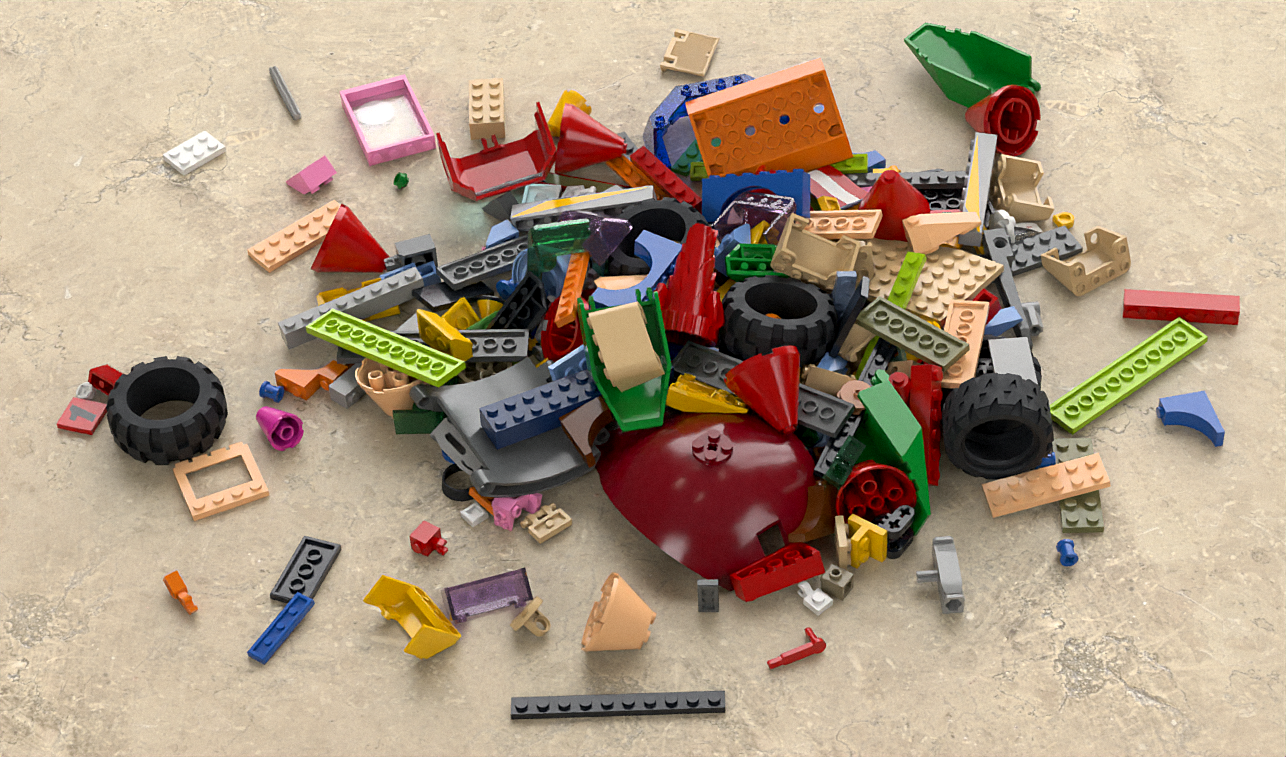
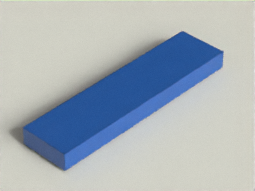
(281, 628)

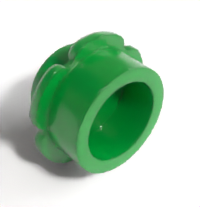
(401, 180)

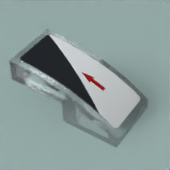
(1025, 230)

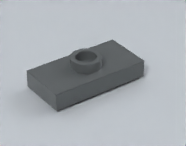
(708, 595)

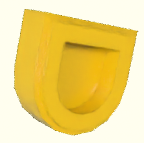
(1064, 219)

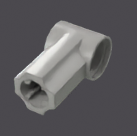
(1032, 316)

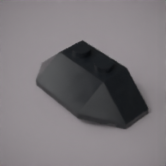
(523, 307)

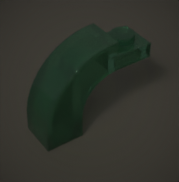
(842, 463)

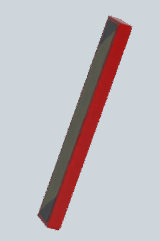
(565, 180)

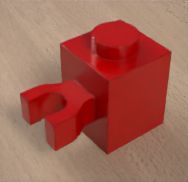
(427, 539)

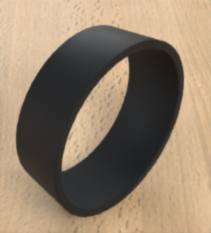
(451, 493)

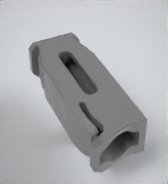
(455, 447)
(946, 574)

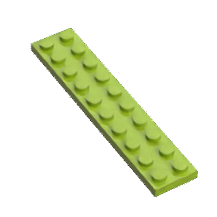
(386, 347)
(1126, 375)

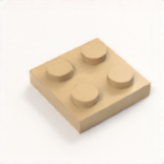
(842, 543)

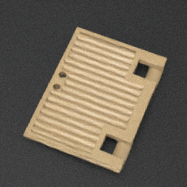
(689, 54)
(856, 340)

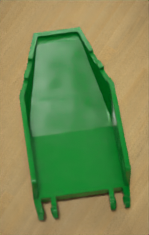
(970, 63)
(644, 404)
(894, 439)

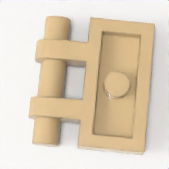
(548, 526)

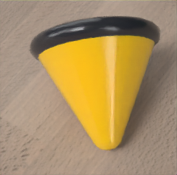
(489, 304)

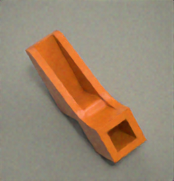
(306, 382)

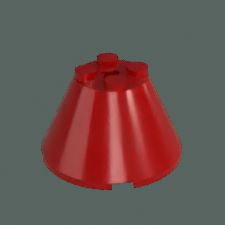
(874, 491)

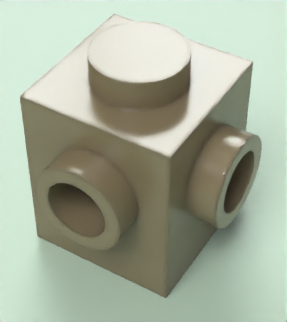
(837, 582)

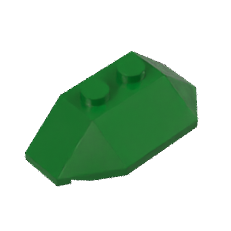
(750, 261)

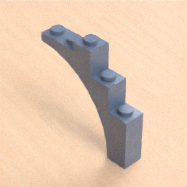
(843, 290)

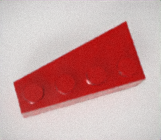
(777, 571)

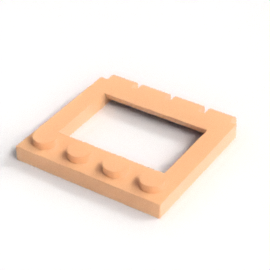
(227, 498)

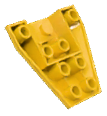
(695, 396)

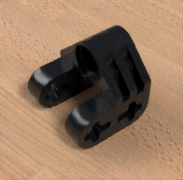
(894, 535)

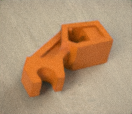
(179, 590)

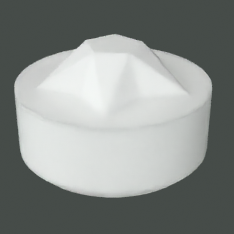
(85, 391)

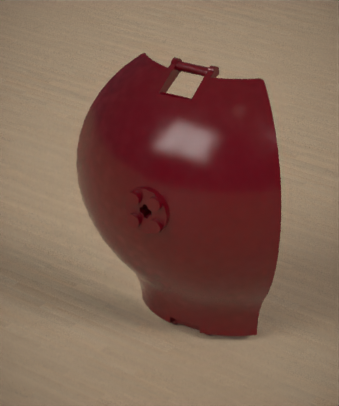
(708, 486)

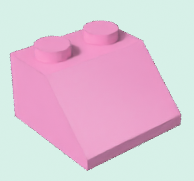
(312, 176)

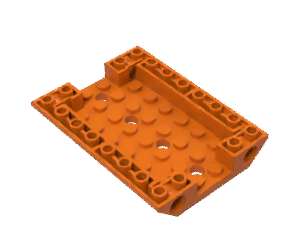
(803, 143)

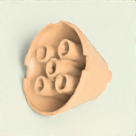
(386, 386)
(618, 619)

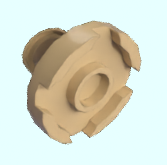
(530, 616)

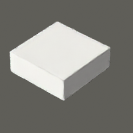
(474, 514)

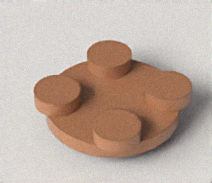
(849, 393)

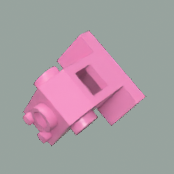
(508, 508)

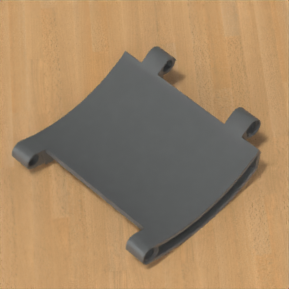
(521, 467)

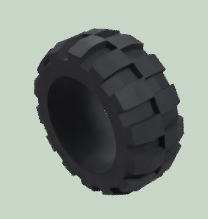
(661, 217)
(805, 315)
(173, 437)

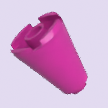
(280, 427)

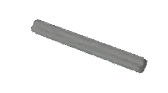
(285, 93)

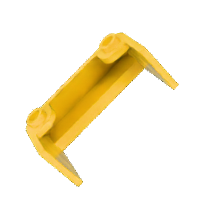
(416, 613)

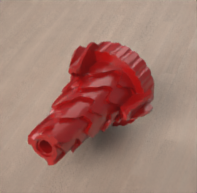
(689, 303)

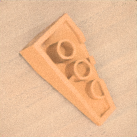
(929, 231)

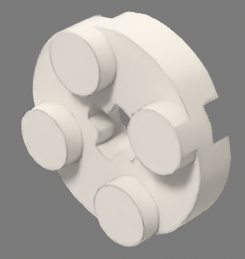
(1001, 219)

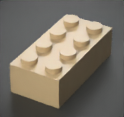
(486, 108)

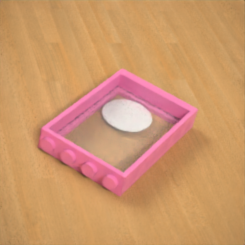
(387, 120)

